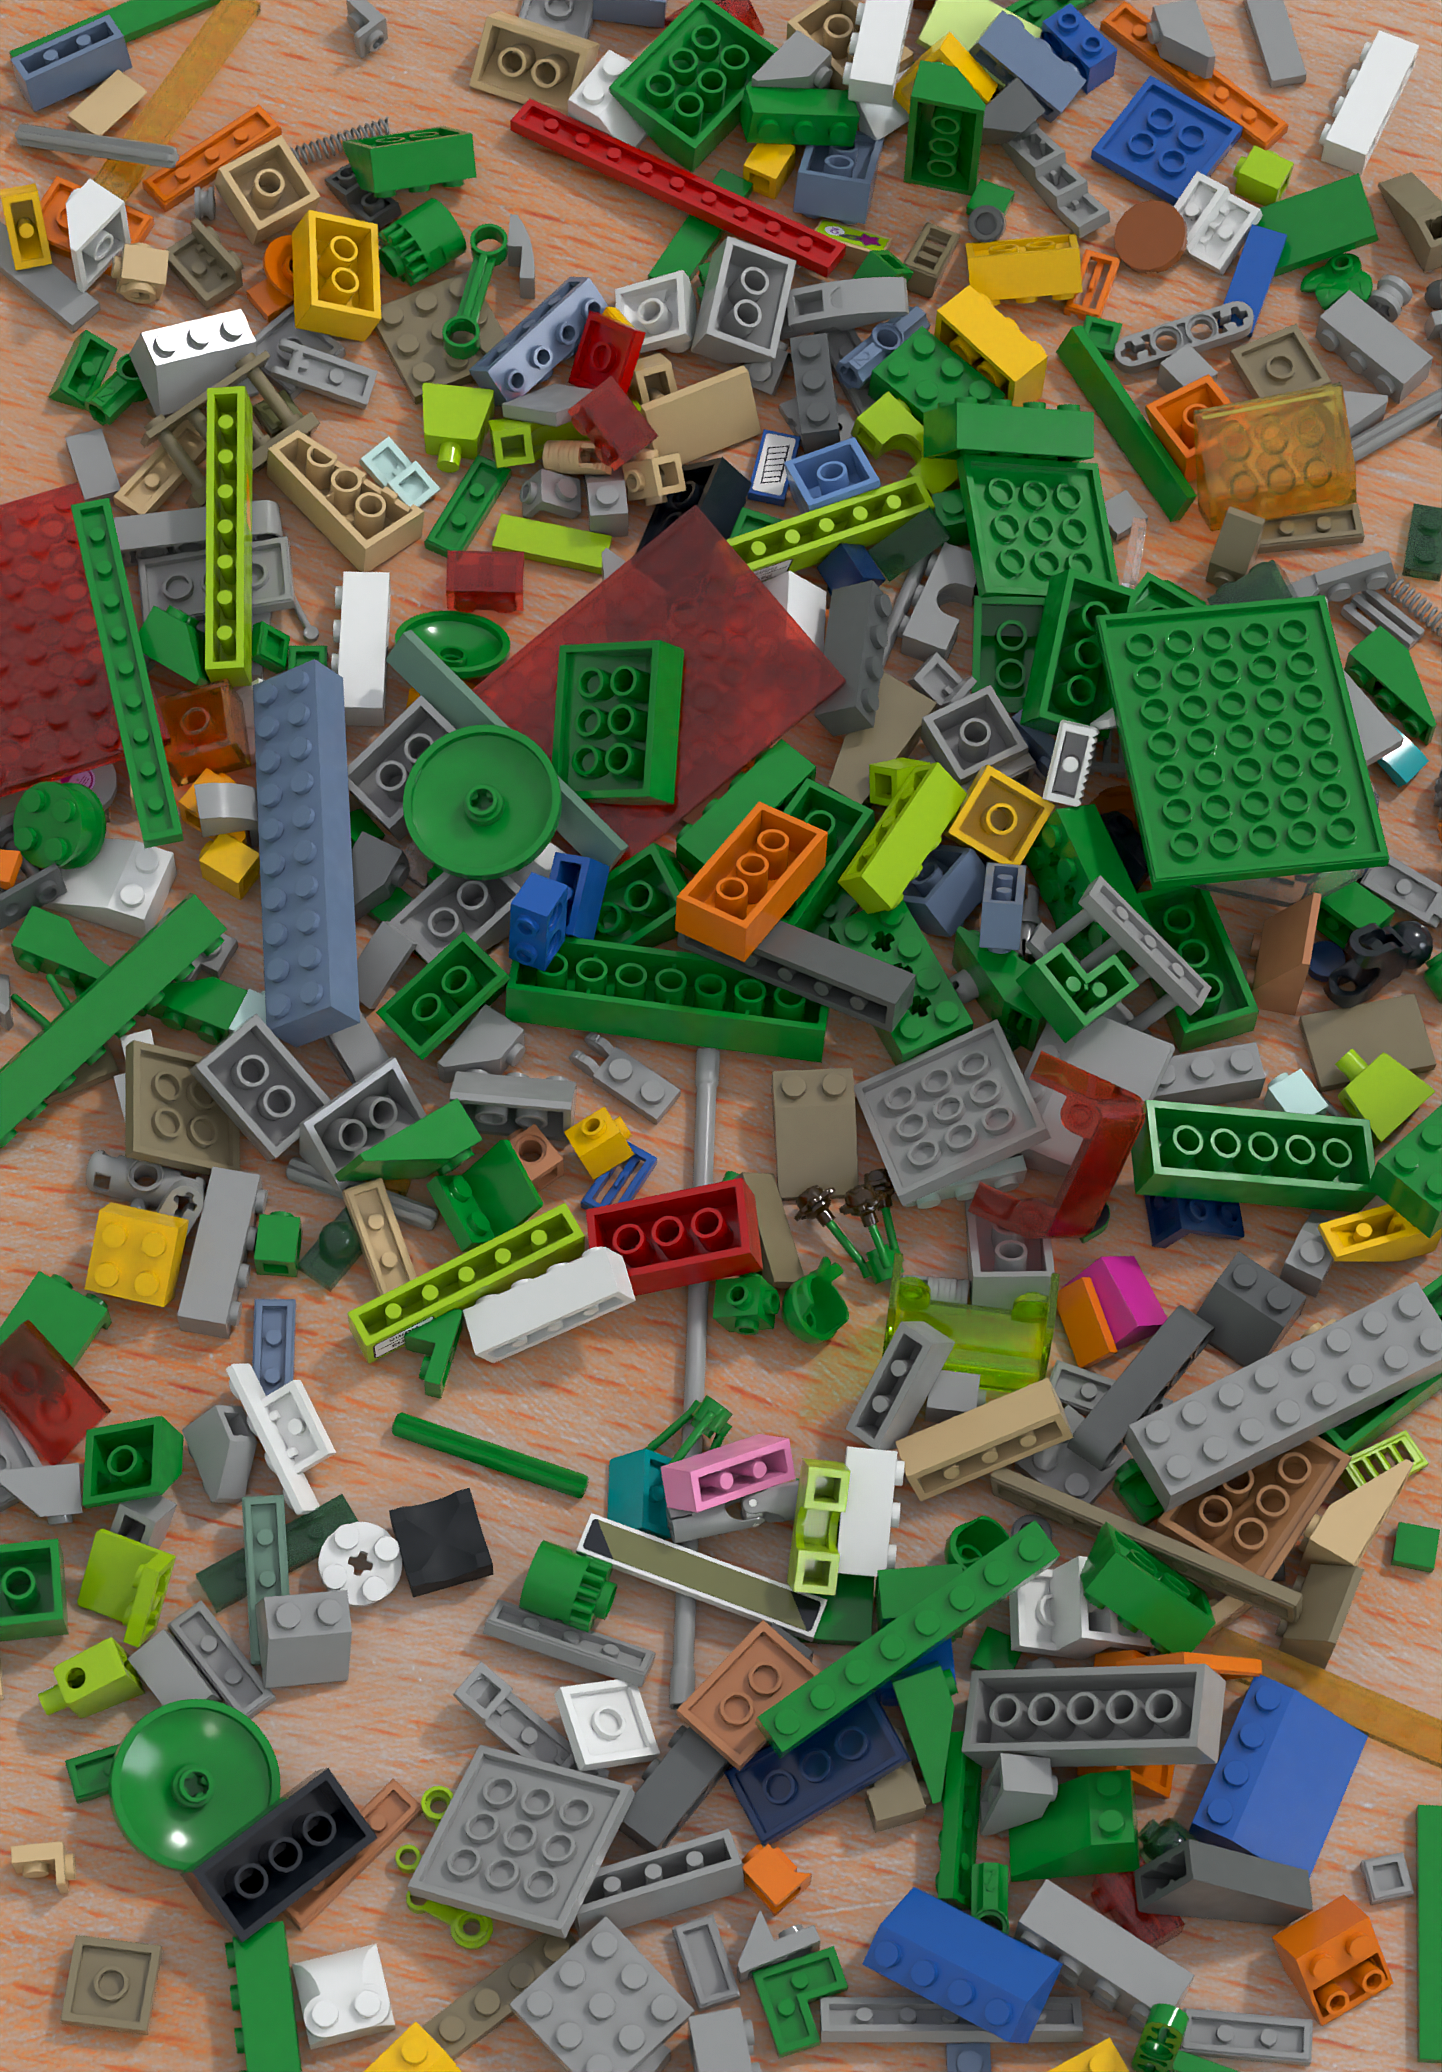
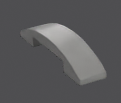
(513, 1722)

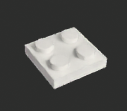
(606, 1724)

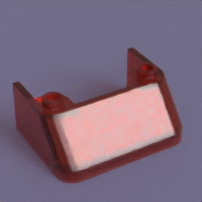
(1108, 1122)

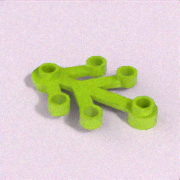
(451, 1916)

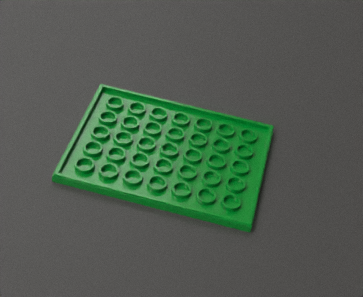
(1240, 742)

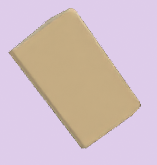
(107, 104)

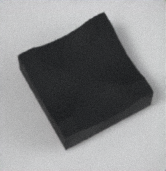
(441, 1543)

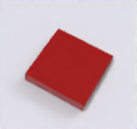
(606, 351)

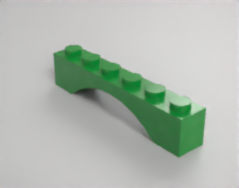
(52, 947)

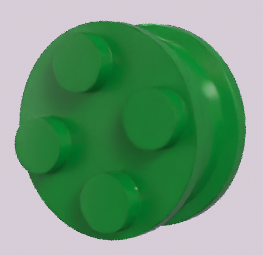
(59, 825)

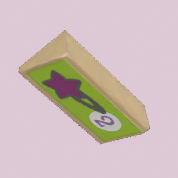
(857, 241)

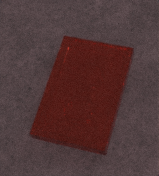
(46, 1394)

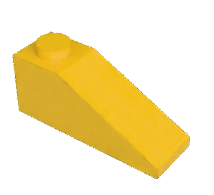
(1376, 1237)

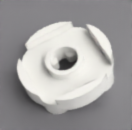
(381, 1552)

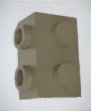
(205, 265)

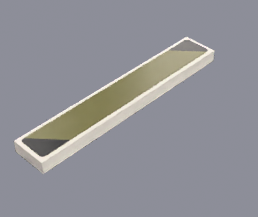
(701, 1577)

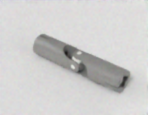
(771, 1505)

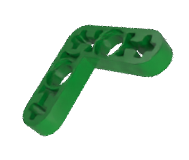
(1161, 2042)

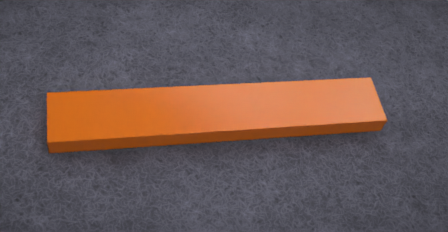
(1217, 93)

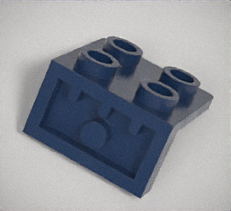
(1176, 1217)

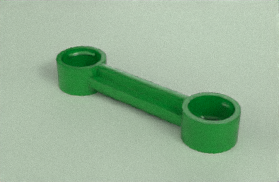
(475, 291)

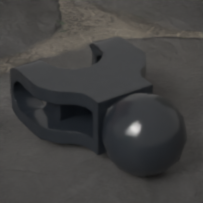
(1377, 959)

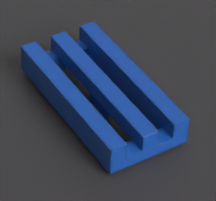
(650, 1162)

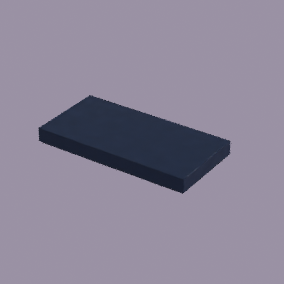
(819, 1772)

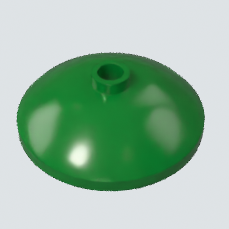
(462, 640)

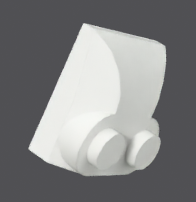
(662, 309)
(343, 1996)

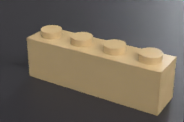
(984, 1439)

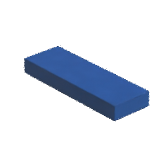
(1255, 271)

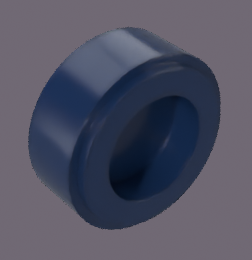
(1325, 959)

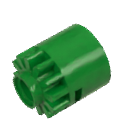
(421, 242)
(568, 1587)

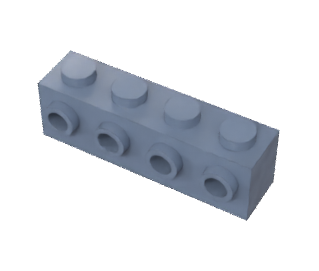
(539, 341)

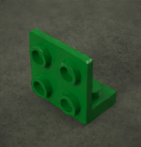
(486, 1198)

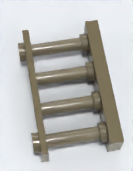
(247, 367)

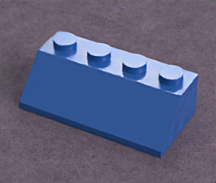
(964, 1965)

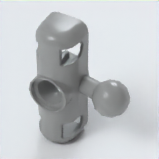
(125, 1173)

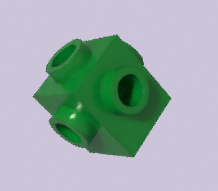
(745, 1304)

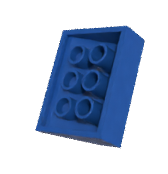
(1278, 1777)

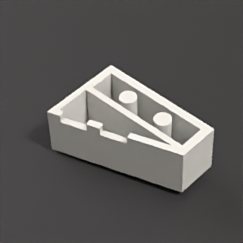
(869, 1511)

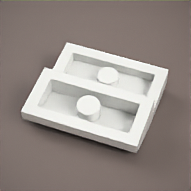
(1215, 222)

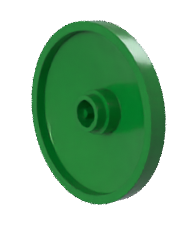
(482, 802)
(190, 1780)

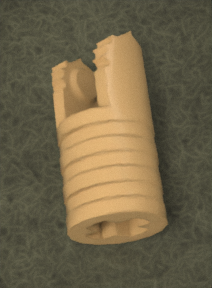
(572, 458)

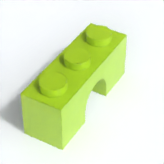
(891, 426)
(814, 1537)

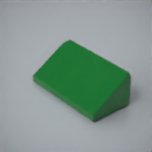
(82, 370)

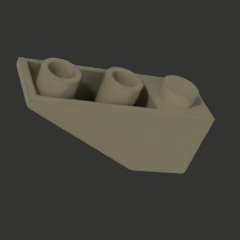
(1418, 216)

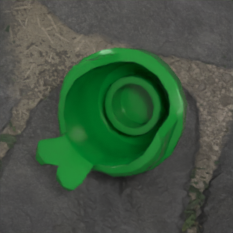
(813, 1305)
(973, 1541)

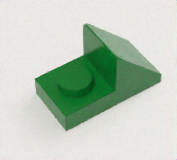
(439, 1341)

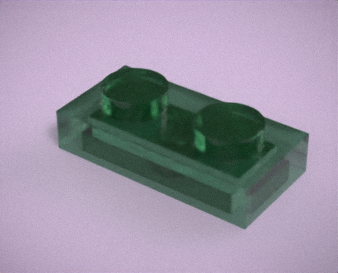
(1424, 544)

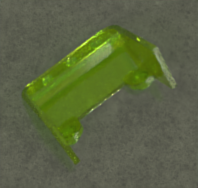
(998, 1344)

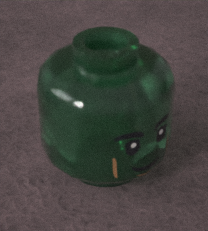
(1161, 1837)

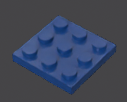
(1165, 140)

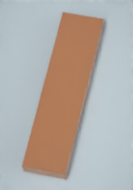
(388, 1817)

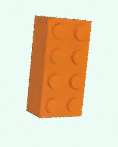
(751, 881)

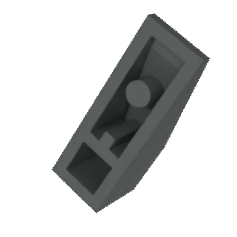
(376, 872)

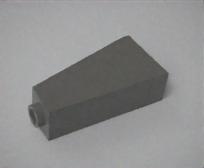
(1222, 1885)

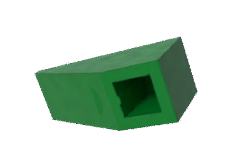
(1389, 675)

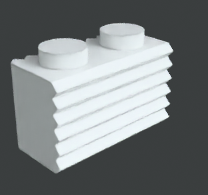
(1070, 763)

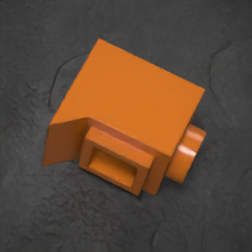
(773, 1877)

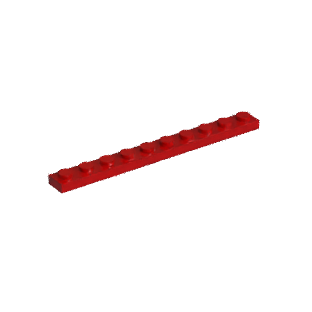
(678, 187)

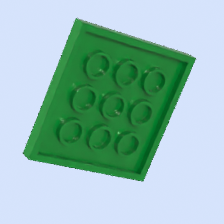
(1033, 522)

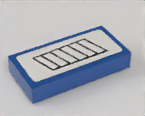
(769, 473)

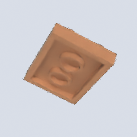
(741, 1689)

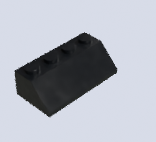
(713, 488)
(279, 1855)

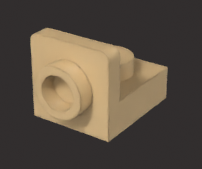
(38, 1859)

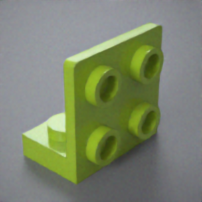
(126, 1583)

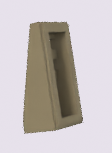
(930, 260)

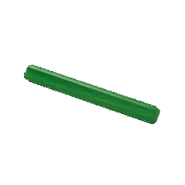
(490, 1455)

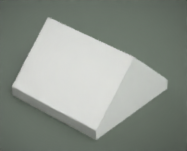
(803, 602)

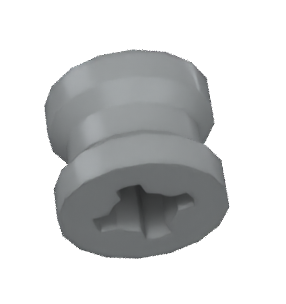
(1390, 297)

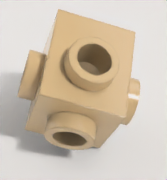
(653, 477)

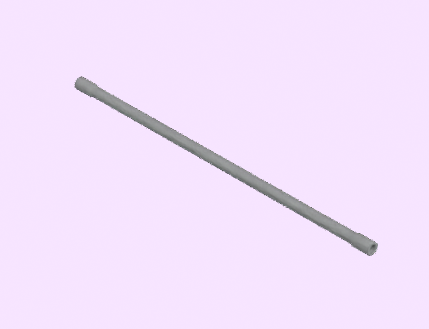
(706, 1081)

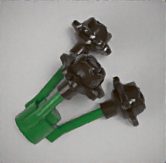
(862, 1203)

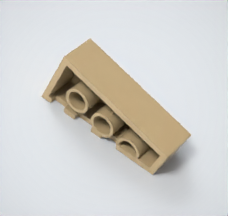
(345, 506)

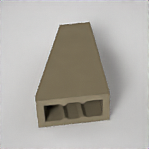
(893, 736)

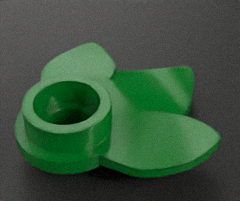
(1336, 278)

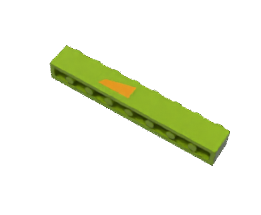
(229, 536)

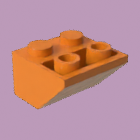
(1333, 1959)

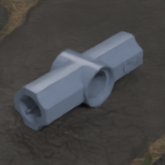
(857, 366)

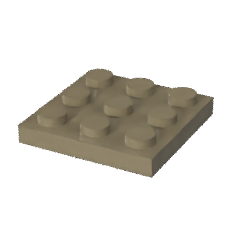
(414, 337)
(171, 1114)

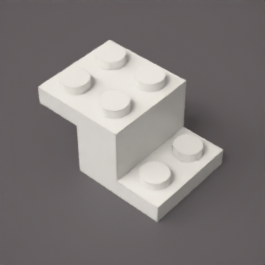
(1057, 1620)

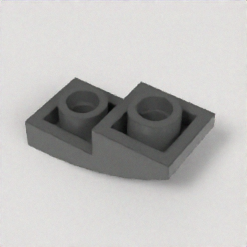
(360, 202)

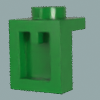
(1136, 1493)

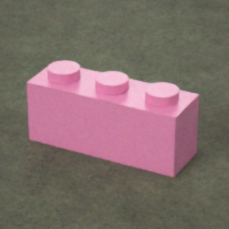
(727, 1473)

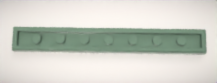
(464, 708)

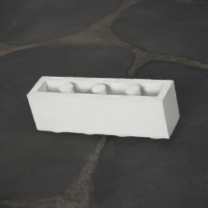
(877, 50)
(1368, 103)
(363, 645)
(548, 1304)

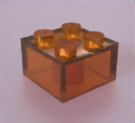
(205, 731)

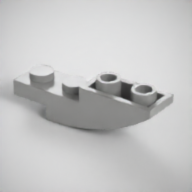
(844, 305)

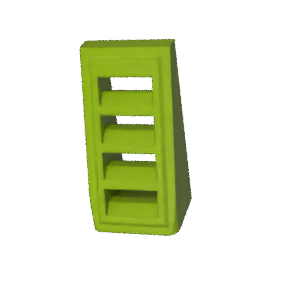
(1353, 1478)

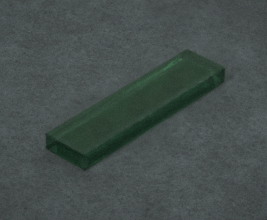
(226, 1579)

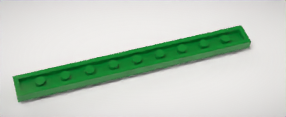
(127, 673)

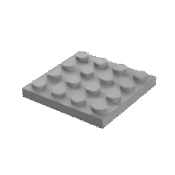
(950, 1112)
(521, 1841)

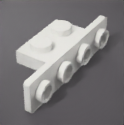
(287, 1431)

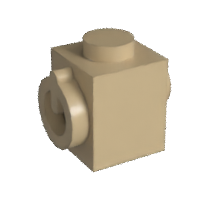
(140, 272)

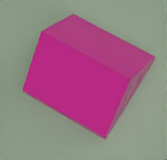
(1125, 1299)

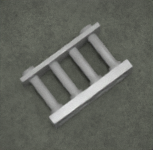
(1140, 941)

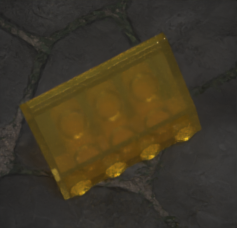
(1275, 455)

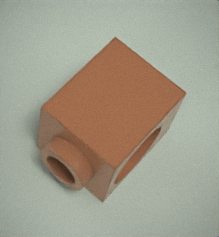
(549, 1165)

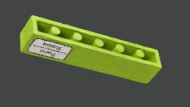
(815, 534)
(460, 1282)

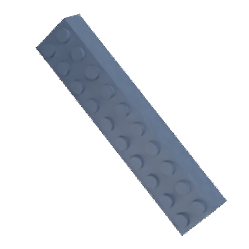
(305, 854)

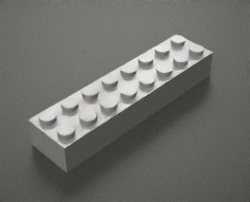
(1288, 1397)

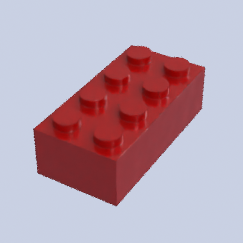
(681, 1235)

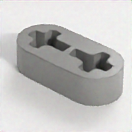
(190, 1211)

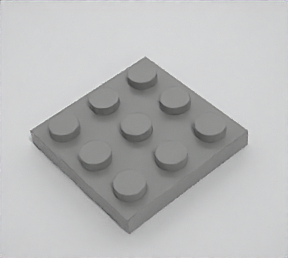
(602, 2005)

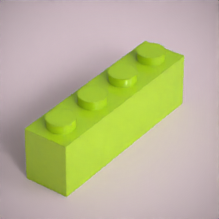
(903, 838)

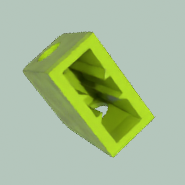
(455, 422)
(1380, 1092)
(93, 1681)

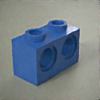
(1080, 44)
(538, 921)

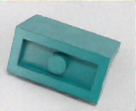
(638, 1492)

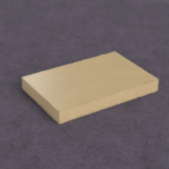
(704, 416)

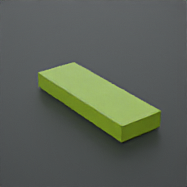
(551, 543)

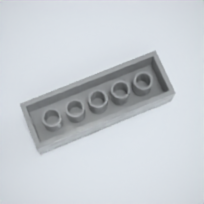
(1096, 1715)

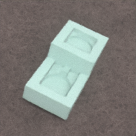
(394, 470)

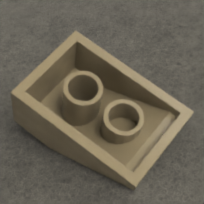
(814, 1131)

